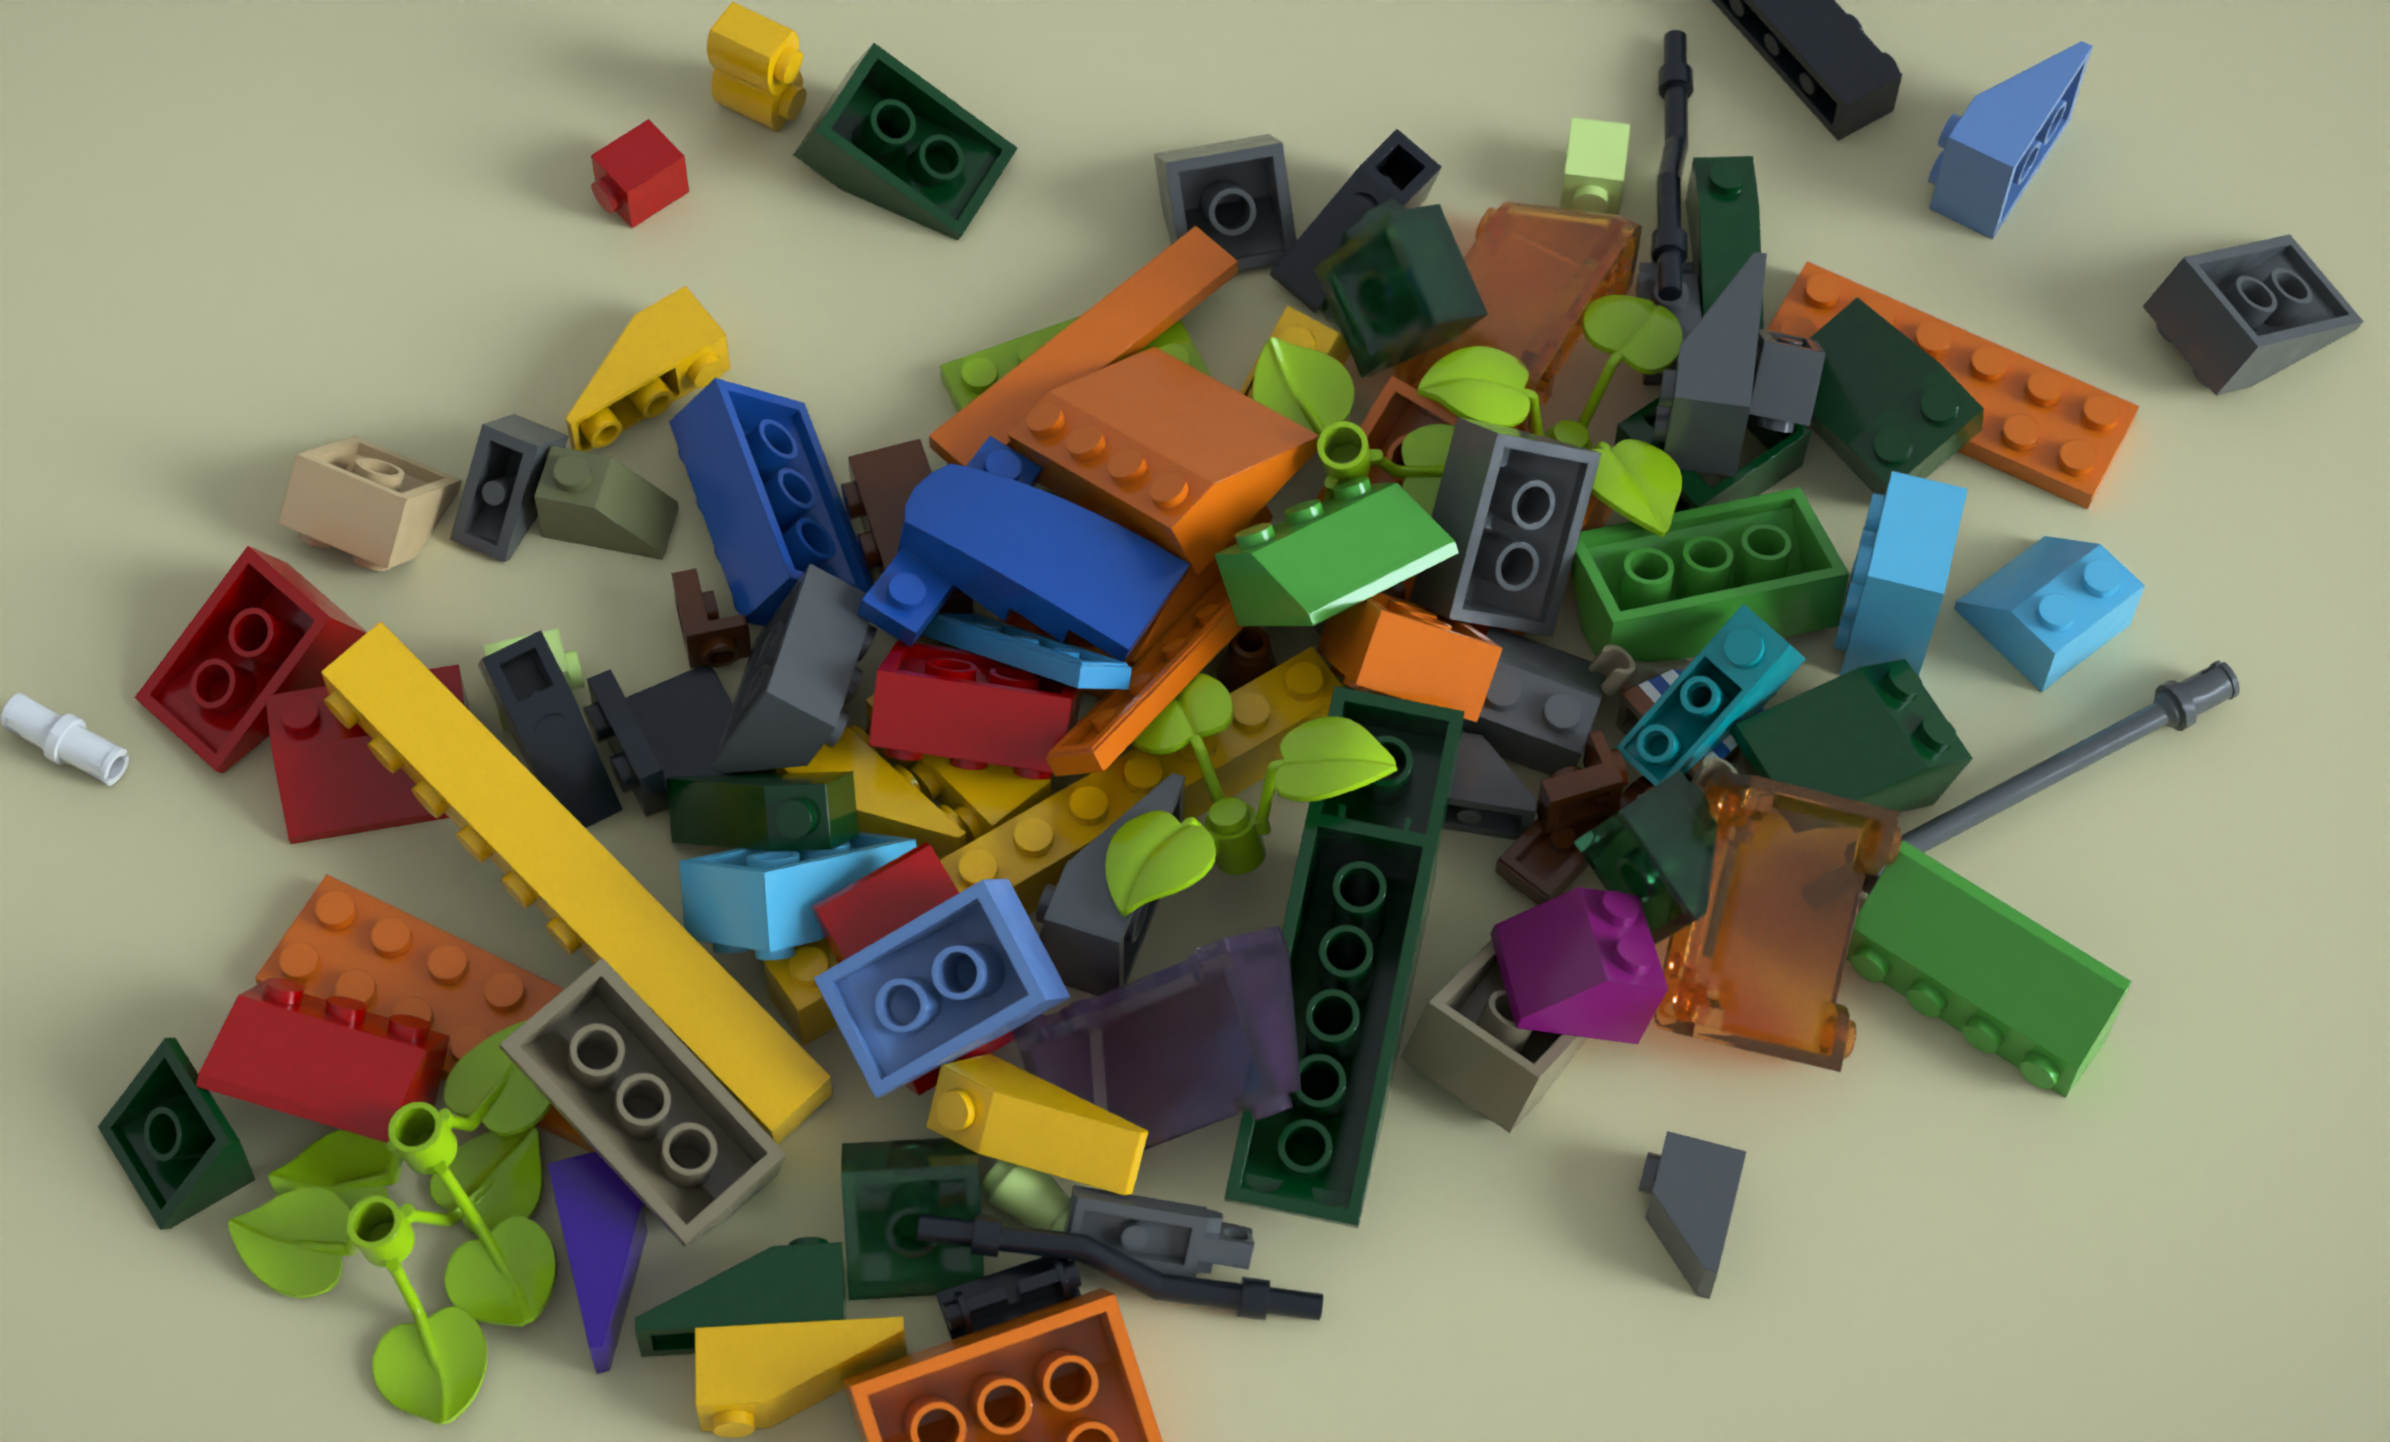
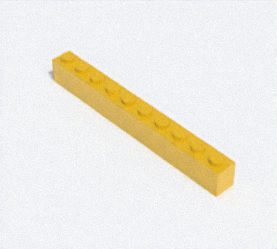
(1045, 837)
(569, 876)

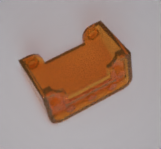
(1536, 281)
(1777, 921)

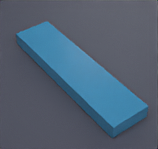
(1029, 651)

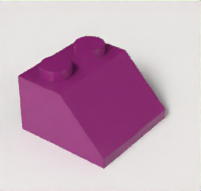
(1581, 966)

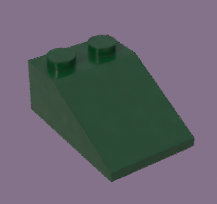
(905, 146)
(1887, 400)
(1860, 739)

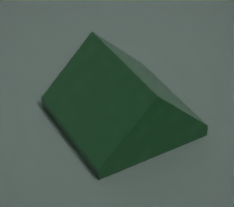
(174, 1139)

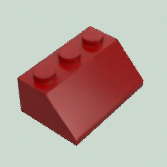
(969, 710)
(329, 774)
(324, 1058)

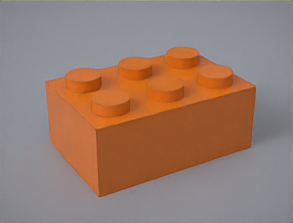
(1410, 654)

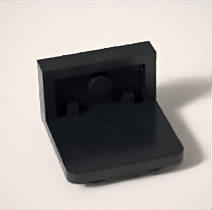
(659, 730)

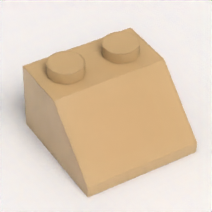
(365, 502)

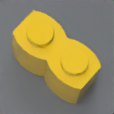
(756, 67)

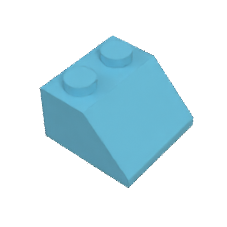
(2053, 606)

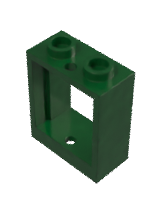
(1784, 456)

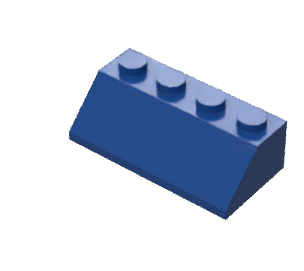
(765, 494)

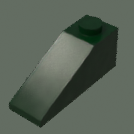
(1722, 222)
(764, 810)
(772, 1287)

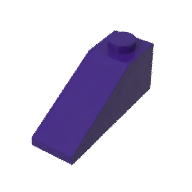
(604, 1245)

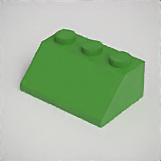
(1330, 555)

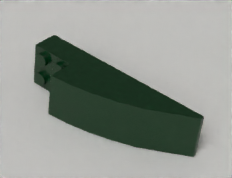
(1353, 962)

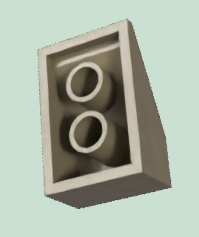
(1477, 1052)

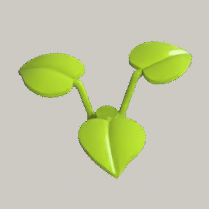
(1320, 397)
(1631, 476)
(1161, 856)
(299, 1247)
(505, 1272)

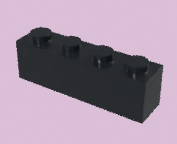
(1821, 58)

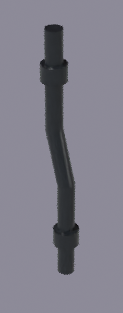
(1669, 240)
(988, 1236)

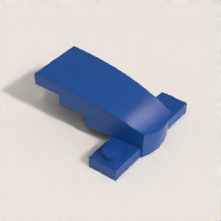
(1020, 552)

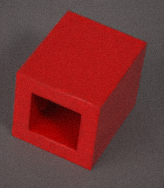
(639, 174)

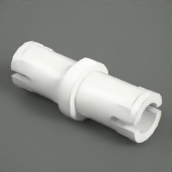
(64, 739)

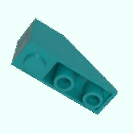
(1715, 691)

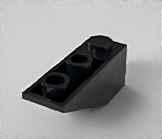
(1392, 170)
(550, 727)

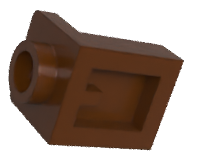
(706, 636)
(1583, 794)

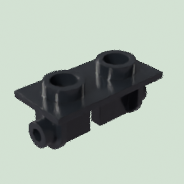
(1008, 1294)

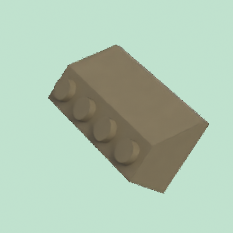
(644, 1103)

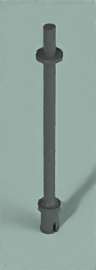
(2173, 706)

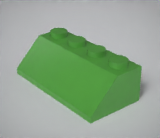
(1679, 590)
(1986, 970)

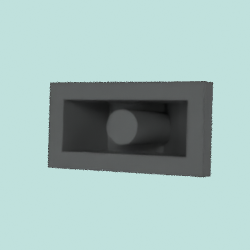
(1785, 380)
(502, 484)
(1487, 793)
(1692, 1203)

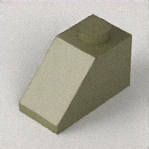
(602, 504)

